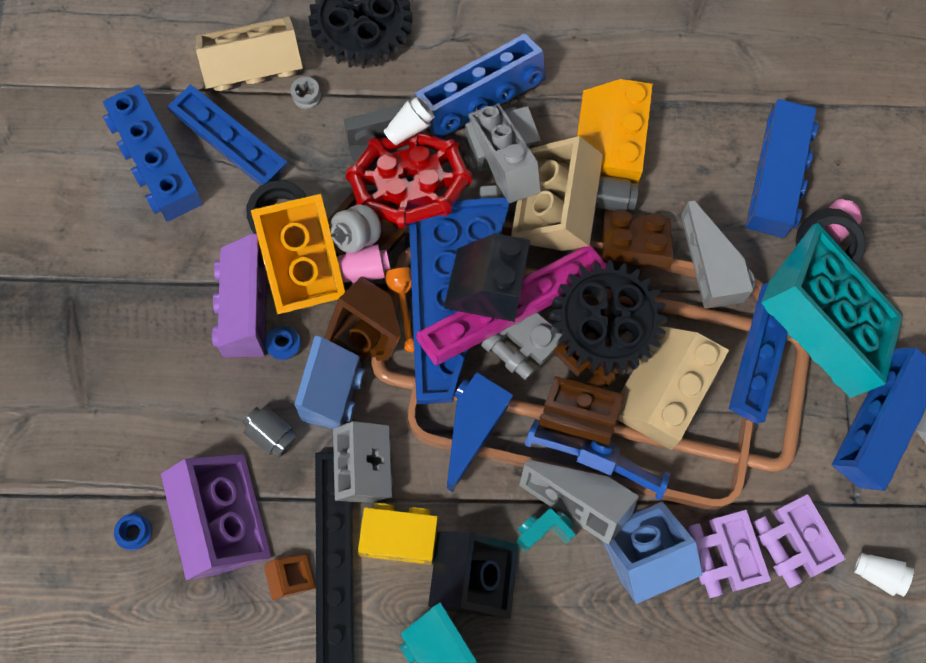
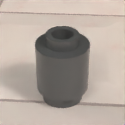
(616, 194)
(269, 431)

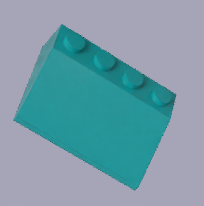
(834, 313)
(434, 640)

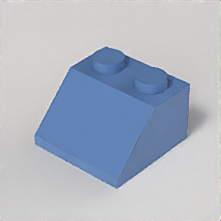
(329, 385)
(653, 553)

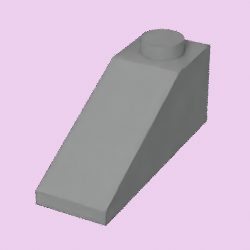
(716, 262)
(584, 497)

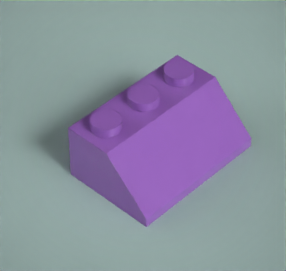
(240, 299)
(214, 515)

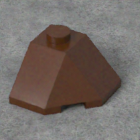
(365, 322)

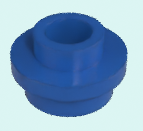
(288, 351)
(125, 523)

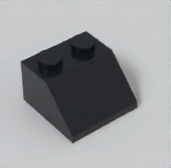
(488, 277)
(473, 574)

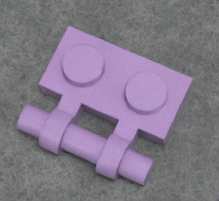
(808, 536)
(738, 550)

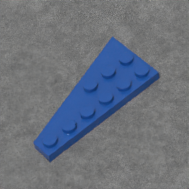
(432, 260)

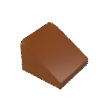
(289, 576)

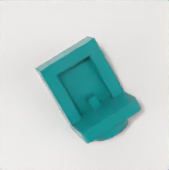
(534, 529)

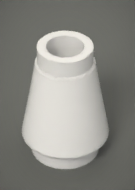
(410, 120)
(885, 573)

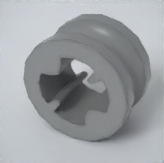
(302, 84)

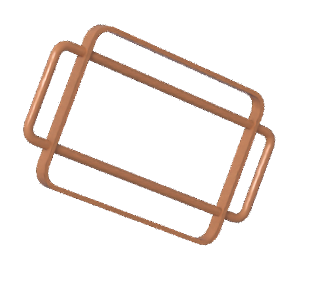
(739, 457)

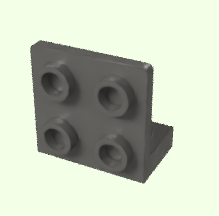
(367, 127)

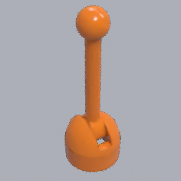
(400, 283)

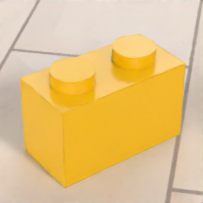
(397, 534)

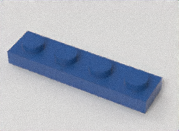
(227, 136)
(758, 365)

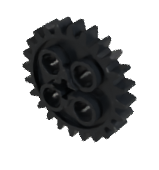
(360, 21)
(639, 320)

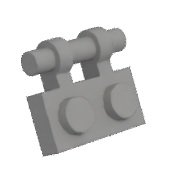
(533, 338)

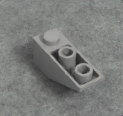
(506, 153)

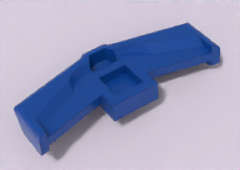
(599, 456)

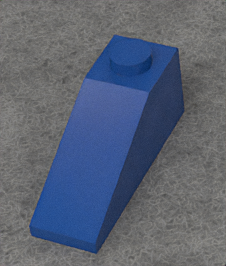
(476, 416)

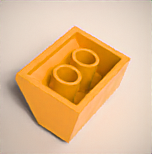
(616, 124)
(298, 253)

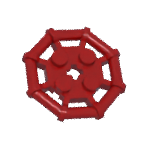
(417, 198)

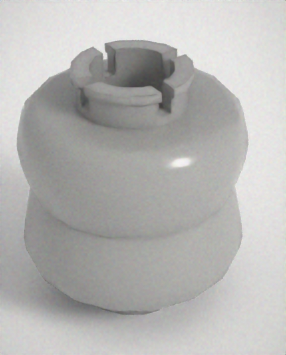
(355, 228)

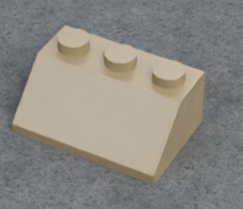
(248, 53)
(565, 208)
(671, 385)

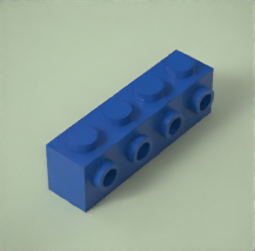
(483, 83)
(152, 152)
(782, 168)
(885, 423)

